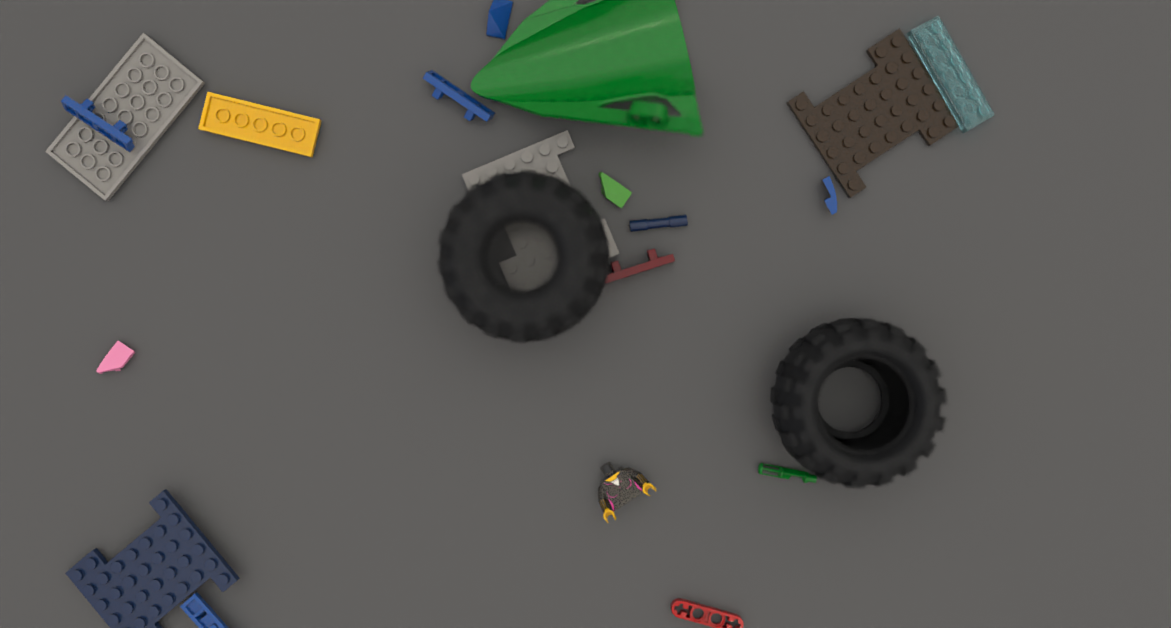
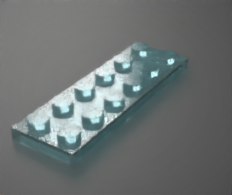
(950, 74)

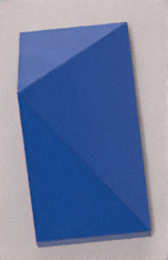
(499, 18)

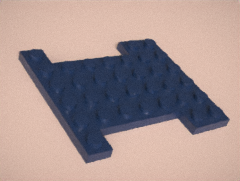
(152, 570)

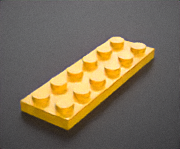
(259, 124)

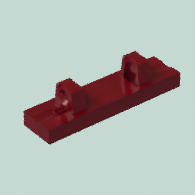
(653, 263)

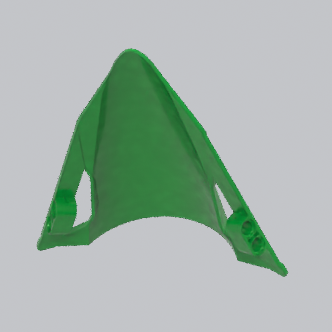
(584, 56)

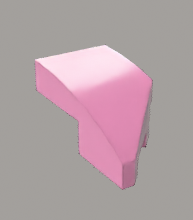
(116, 358)

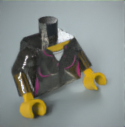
(620, 487)

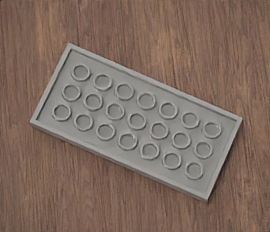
(146, 94)

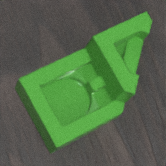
(613, 190)

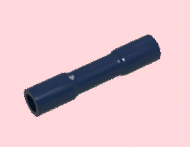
(645, 224)

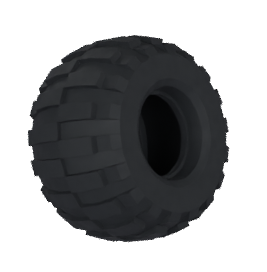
(580, 256)
(906, 414)

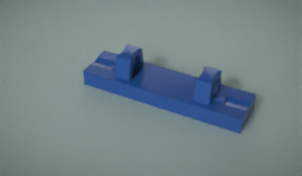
(444, 86)
(84, 113)
(197, 608)

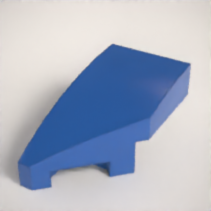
(831, 202)

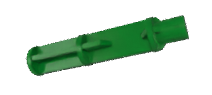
(786, 473)

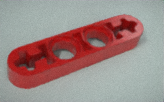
(708, 611)

